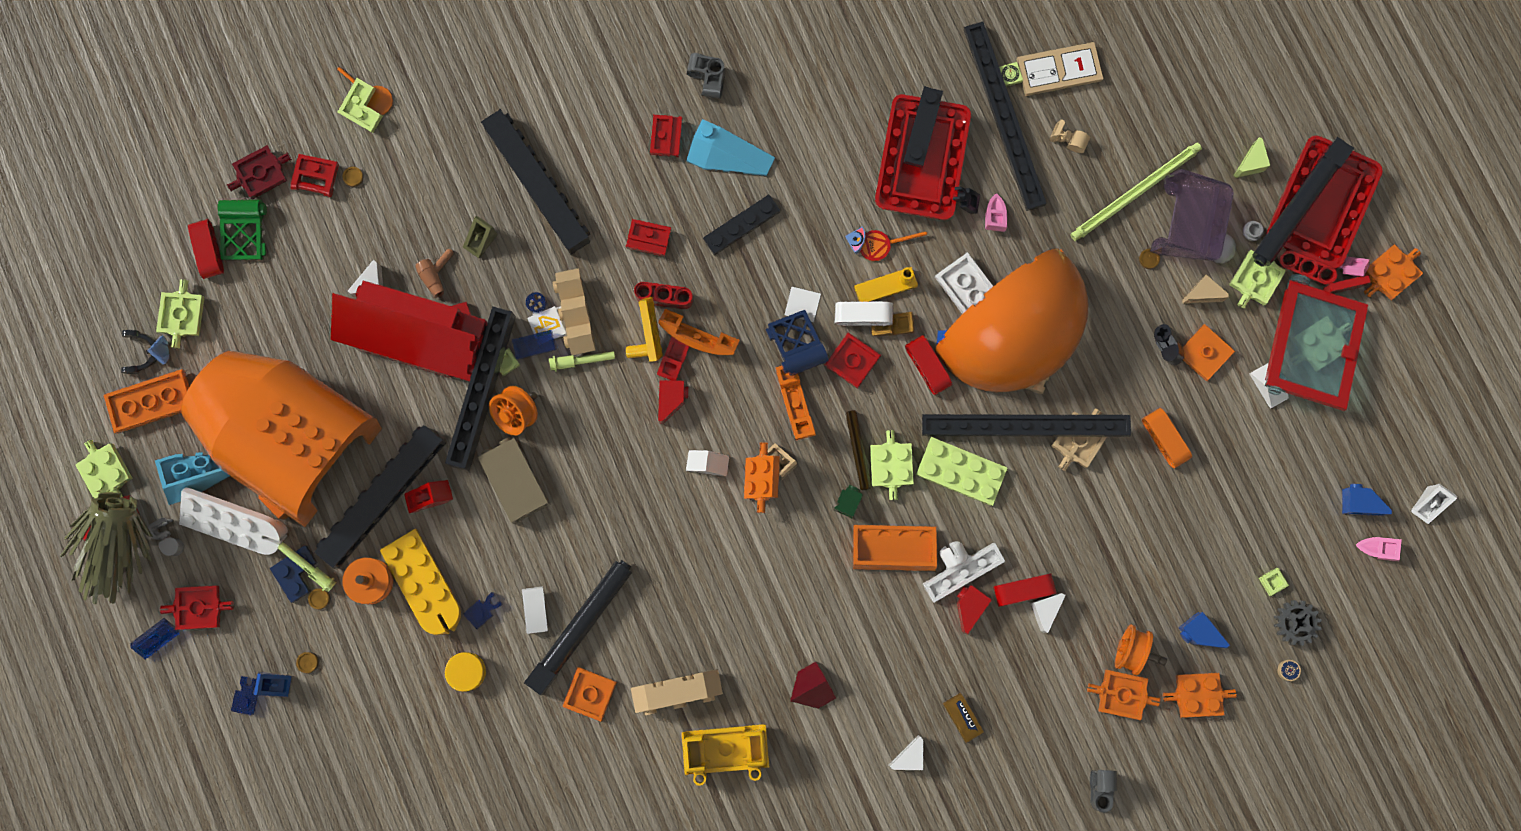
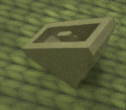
(479, 237)

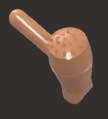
(429, 273)

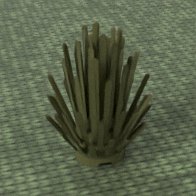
(108, 544)

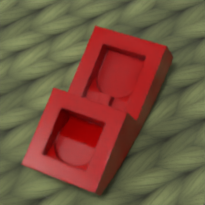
(673, 359)

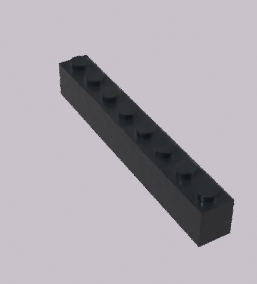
(536, 182)
(480, 389)
(380, 497)

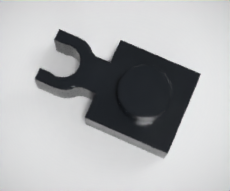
(968, 199)

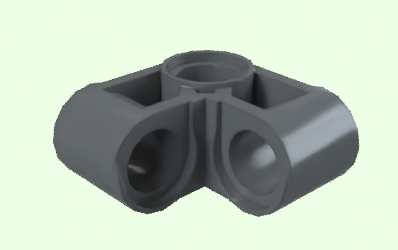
(700, 68)
(1103, 784)

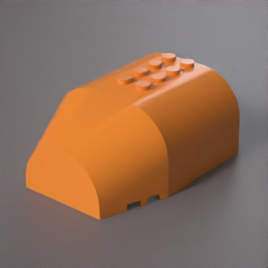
(273, 426)

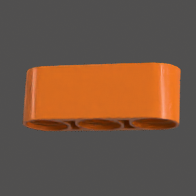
(1167, 438)

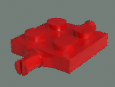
(197, 607)

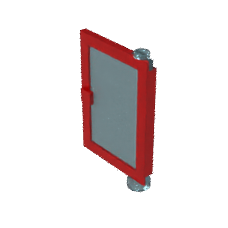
(1315, 344)

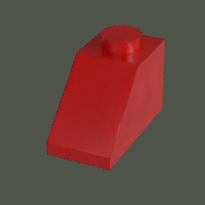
(671, 398)
(970, 607)

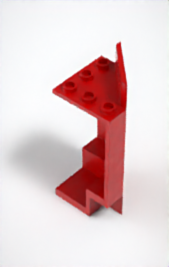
(408, 330)

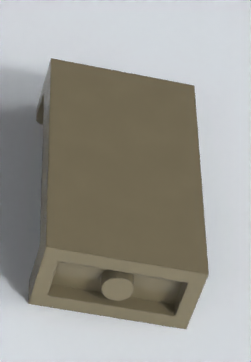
(513, 480)

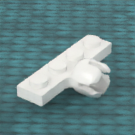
(961, 568)

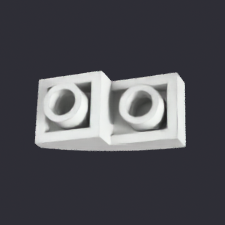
(534, 610)

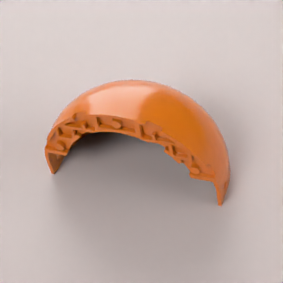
(1020, 328)

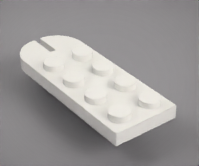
(964, 282)
(231, 522)

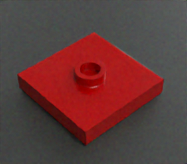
(852, 360)

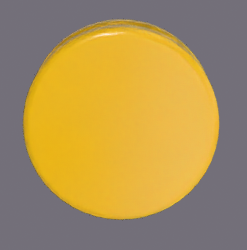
(465, 671)

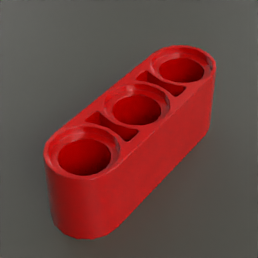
(205, 249)
(1315, 270)
(674, 294)
(928, 365)
(1025, 589)

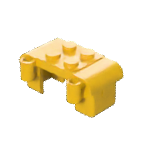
(725, 750)

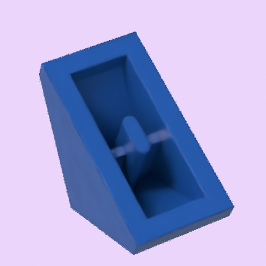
(272, 684)

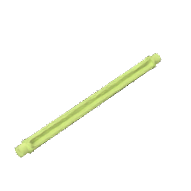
(1136, 191)

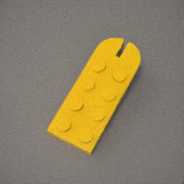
(422, 583)

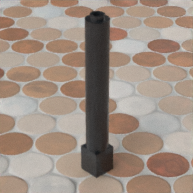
(1303, 200)
(577, 629)

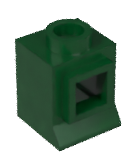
(848, 501)

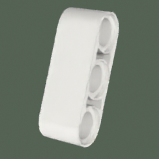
(863, 313)

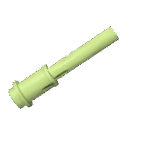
(571, 361)
(315, 573)

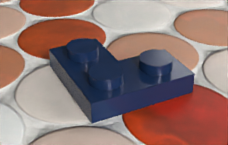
(289, 577)

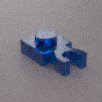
(480, 612)
(244, 699)

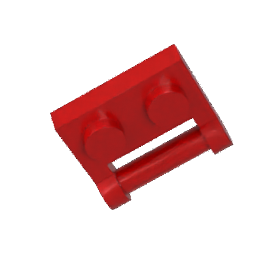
(317, 169)

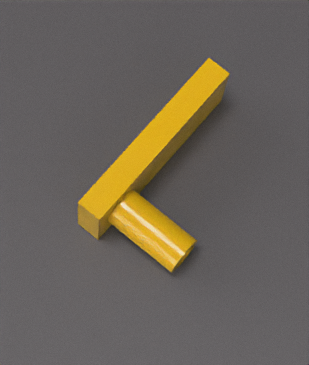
(886, 285)
(653, 345)

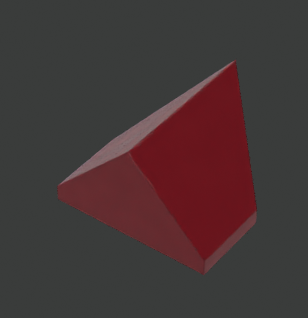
(812, 687)

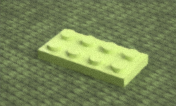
(961, 471)

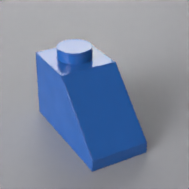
(1363, 502)
(1200, 631)

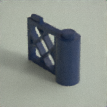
(802, 357)

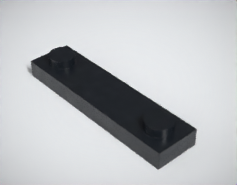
(923, 127)

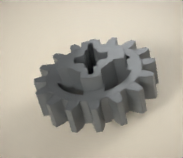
(1306, 627)

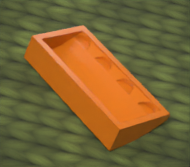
(894, 548)

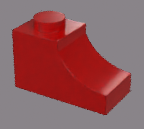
(428, 496)

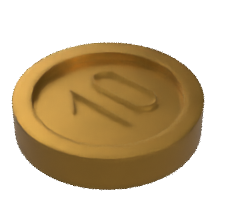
(352, 176)
(1148, 259)
(318, 599)
(307, 662)

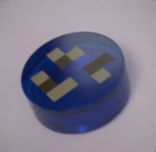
(536, 302)

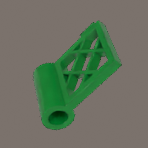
(244, 213)

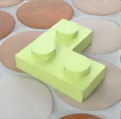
(355, 106)

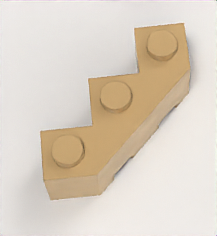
(574, 312)
(676, 692)

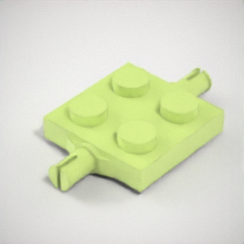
(1256, 281)
(180, 314)
(891, 465)
(103, 469)

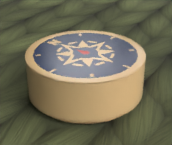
(1289, 670)

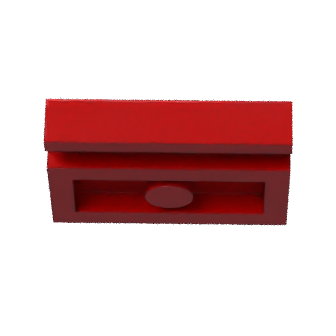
(666, 135)
(648, 237)

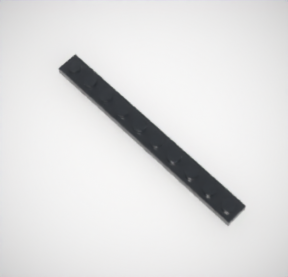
(1004, 116)
(1026, 425)

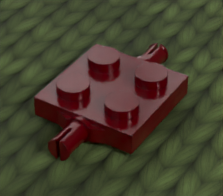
(259, 172)

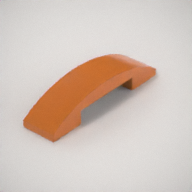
(695, 338)
(795, 405)

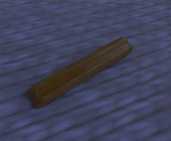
(858, 450)

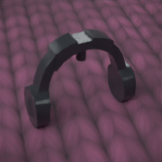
(135, 369)

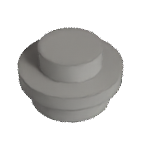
(1253, 231)

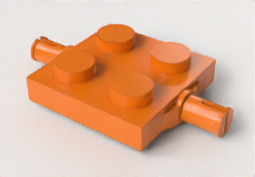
(1393, 272)
(761, 477)
(1123, 694)
(1199, 695)

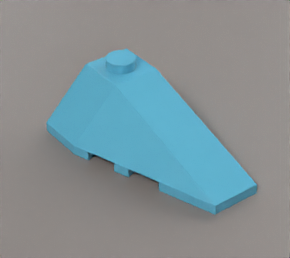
(724, 151)
(183, 471)

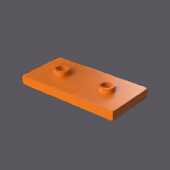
(147, 401)

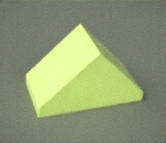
(1254, 161)

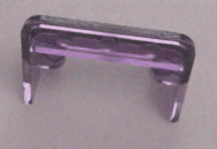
(1198, 217)

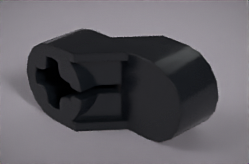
(1164, 337)

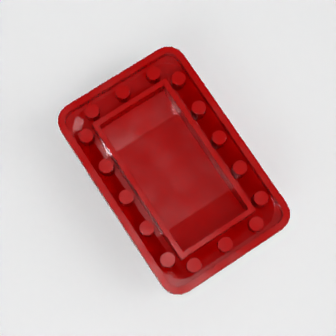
(926, 189)
(1339, 210)

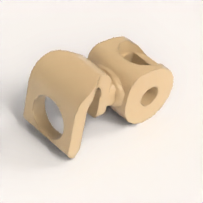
(1076, 141)

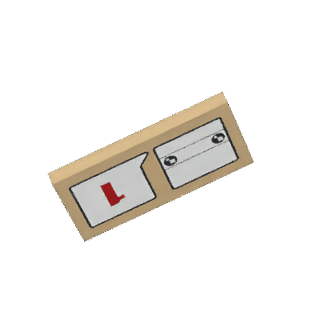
(1060, 69)

